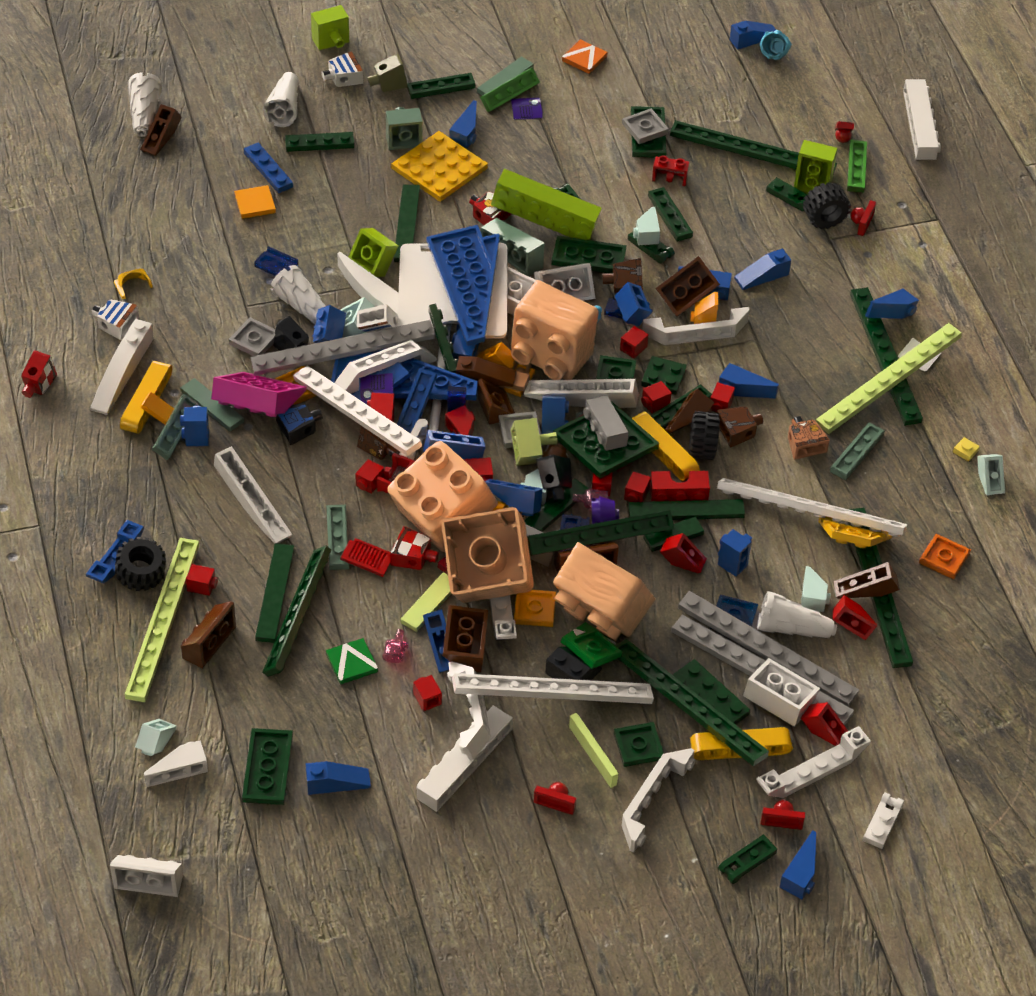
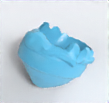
(775, 45)

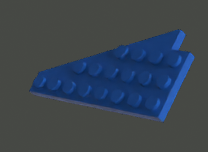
(467, 272)
(439, 391)

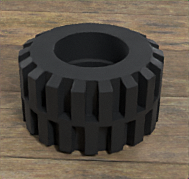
(826, 205)
(704, 435)
(144, 551)

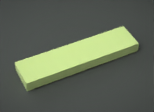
(427, 603)
(593, 750)

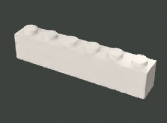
(921, 119)
(457, 767)

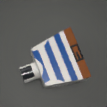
(344, 70)
(115, 317)
(376, 318)

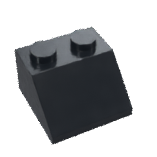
(567, 665)

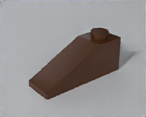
(161, 130)
(479, 368)
(694, 402)
(868, 583)

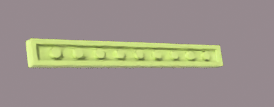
(888, 378)
(161, 621)

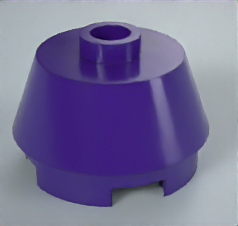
(603, 510)

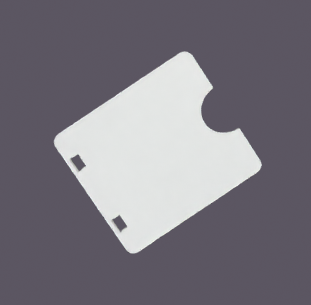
(422, 286)

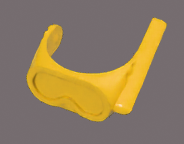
(123, 277)

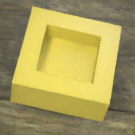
(966, 449)

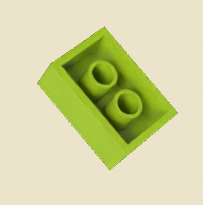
(814, 165)

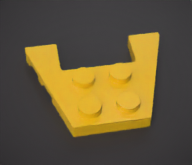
(846, 533)

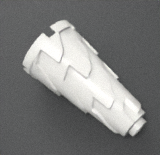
(143, 99)
(282, 102)
(297, 291)
(792, 618)

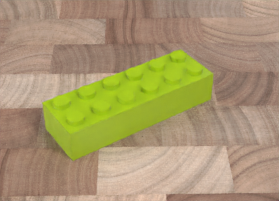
(545, 205)

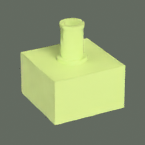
(528, 442)

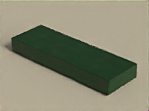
(690, 527)

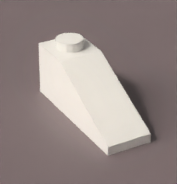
(180, 763)

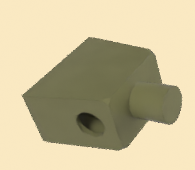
(389, 74)

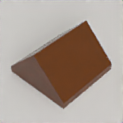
(493, 401)

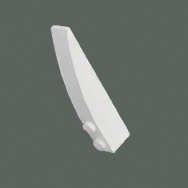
(367, 284)
(122, 365)
(619, 391)
(250, 495)

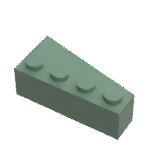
(523, 250)

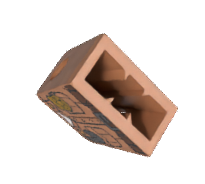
(806, 438)

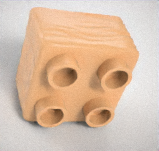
(553, 331)
(439, 488)
(487, 555)
(602, 590)

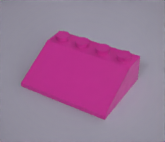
(256, 393)

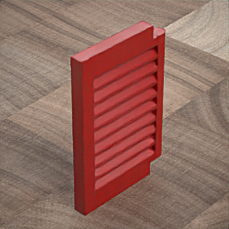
(366, 556)

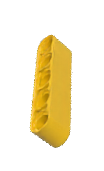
(154, 381)
(669, 450)
(709, 747)

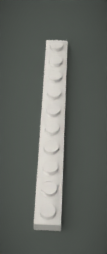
(358, 411)
(819, 509)
(552, 688)

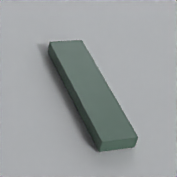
(505, 75)
(221, 413)
(172, 430)
(857, 451)
(337, 535)

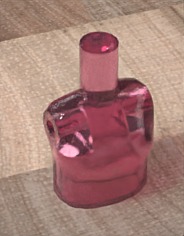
(586, 498)
(395, 648)

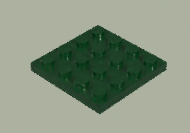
(584, 444)

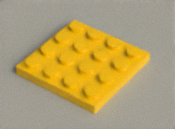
(439, 166)

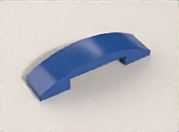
(105, 569)

